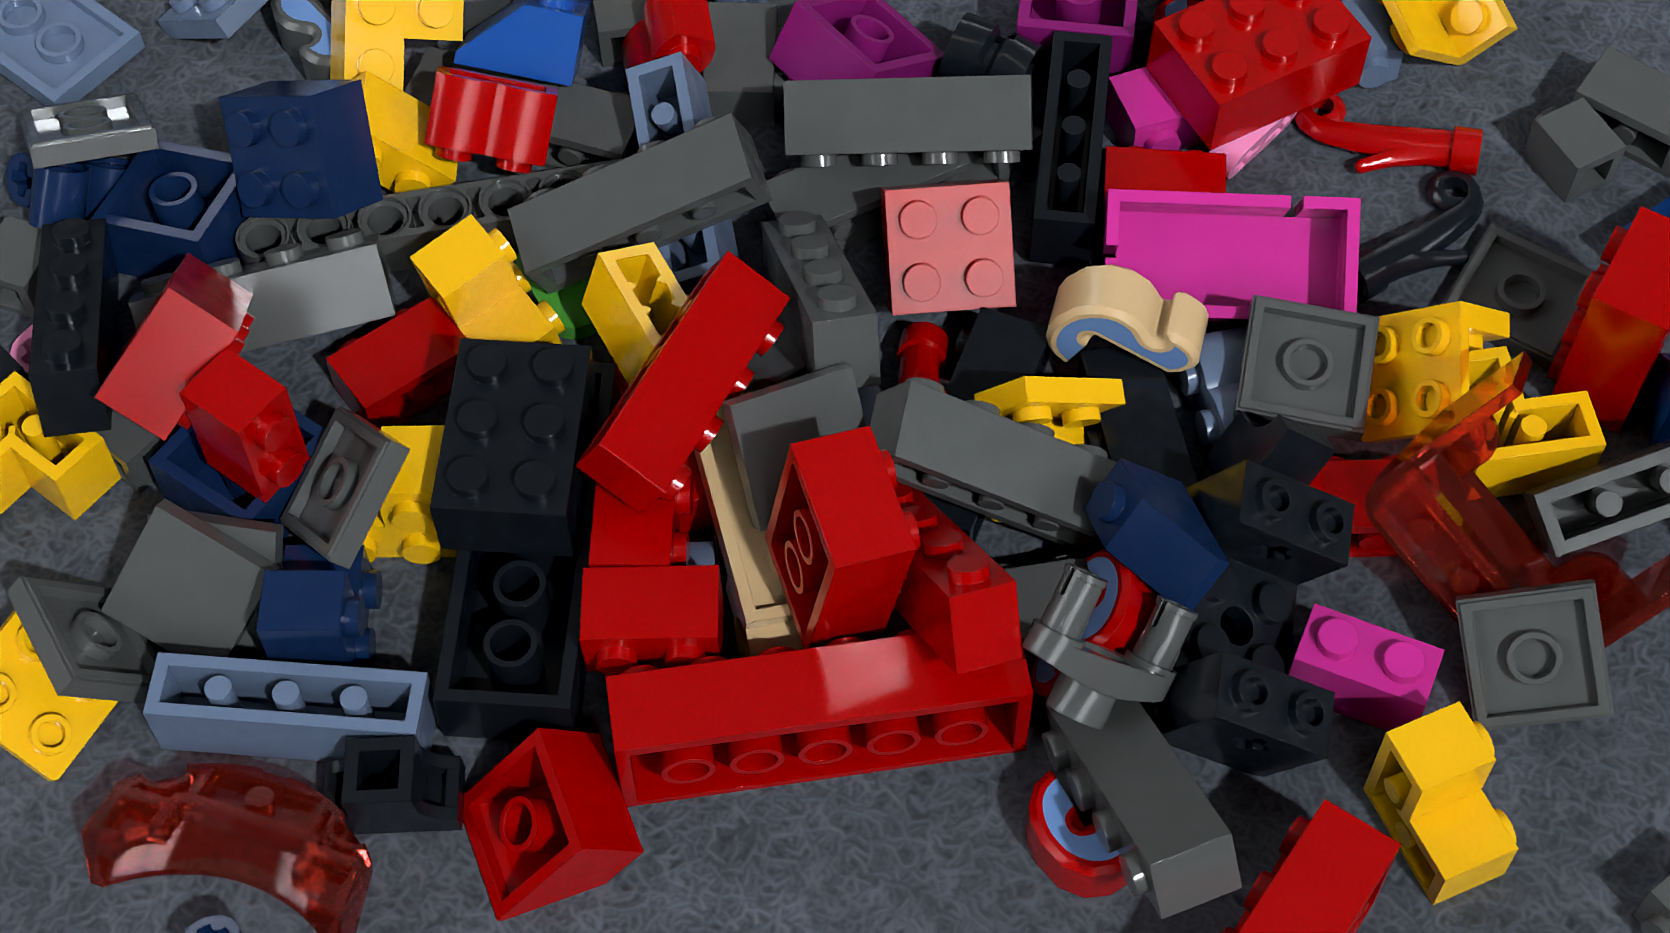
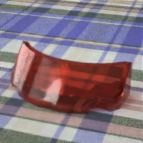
(237, 828)

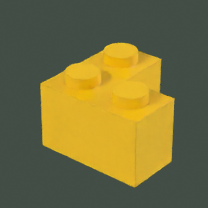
(373, 33)
(398, 139)
(482, 286)
(1537, 435)
(64, 469)
(405, 520)
(1434, 803)

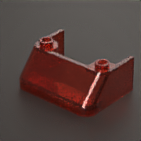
(1464, 538)

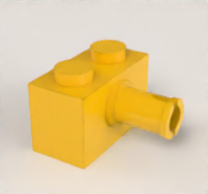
(632, 303)

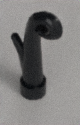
(1424, 245)

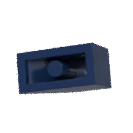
(1156, 532)

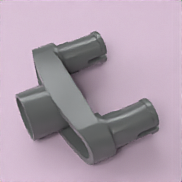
(1092, 674)

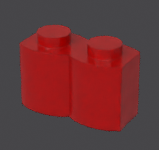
(668, 29)
(490, 118)

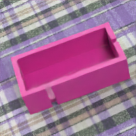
(1237, 247)

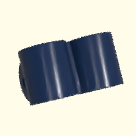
(63, 189)

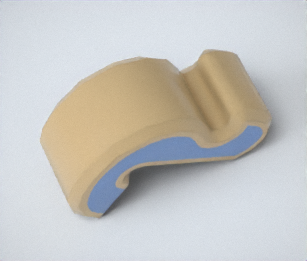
(1128, 313)

